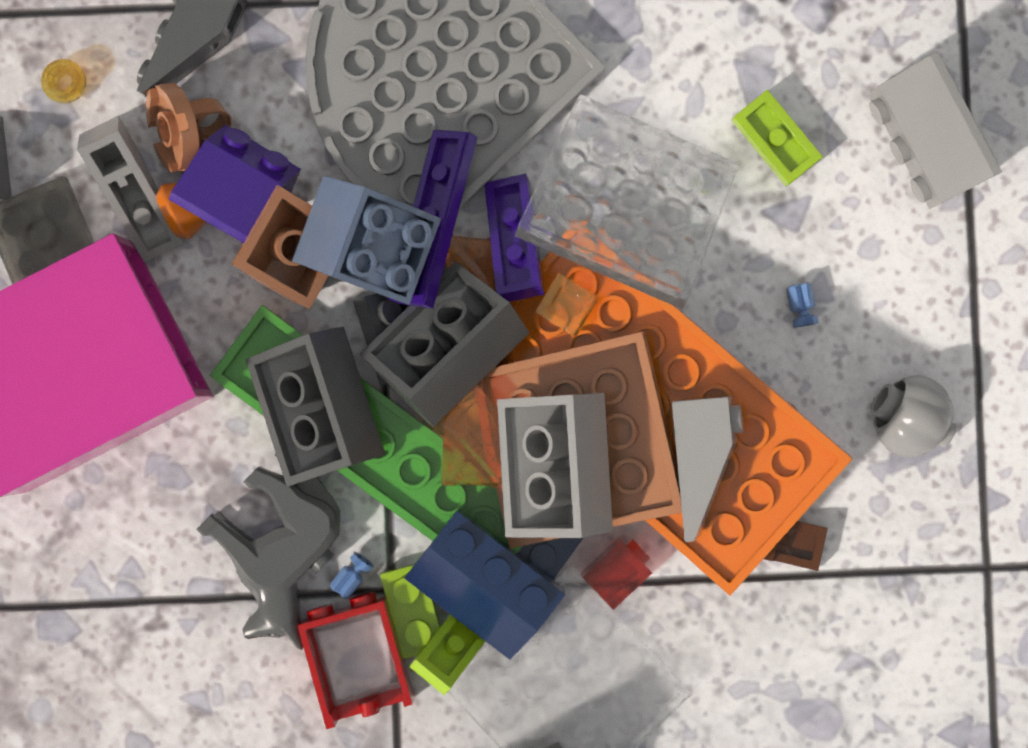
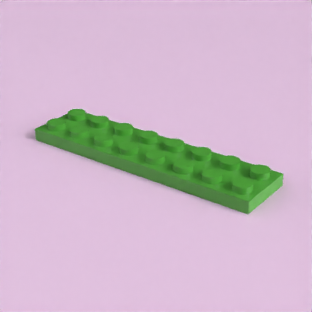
(409, 472)

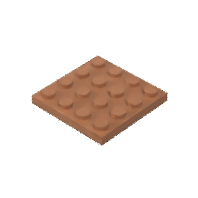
(638, 439)

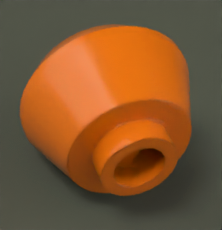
(181, 222)

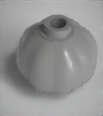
(913, 416)

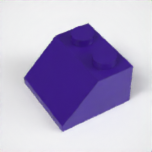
(232, 181)

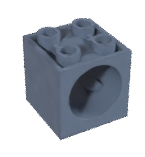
(366, 239)

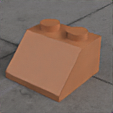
(272, 245)

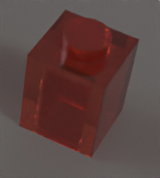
(617, 571)

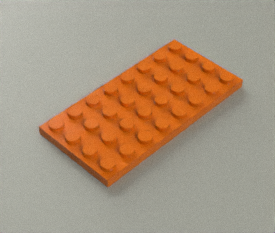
(777, 460)

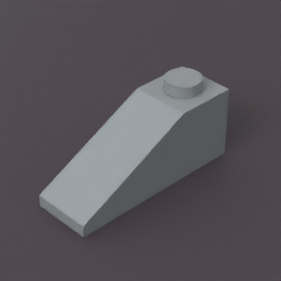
(127, 186)
(704, 446)

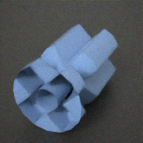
(801, 301)
(349, 577)

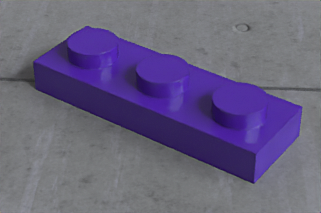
(514, 260)

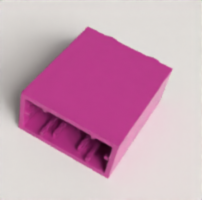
(87, 363)

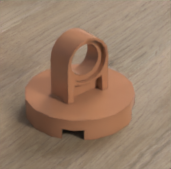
(179, 124)

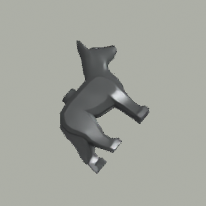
(282, 556)

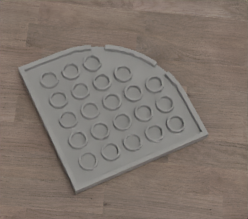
(409, 67)

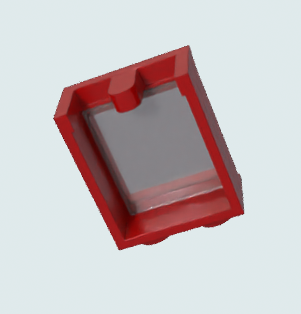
(355, 659)

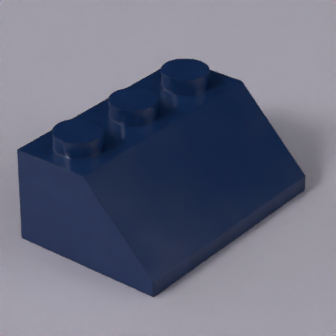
(485, 584)

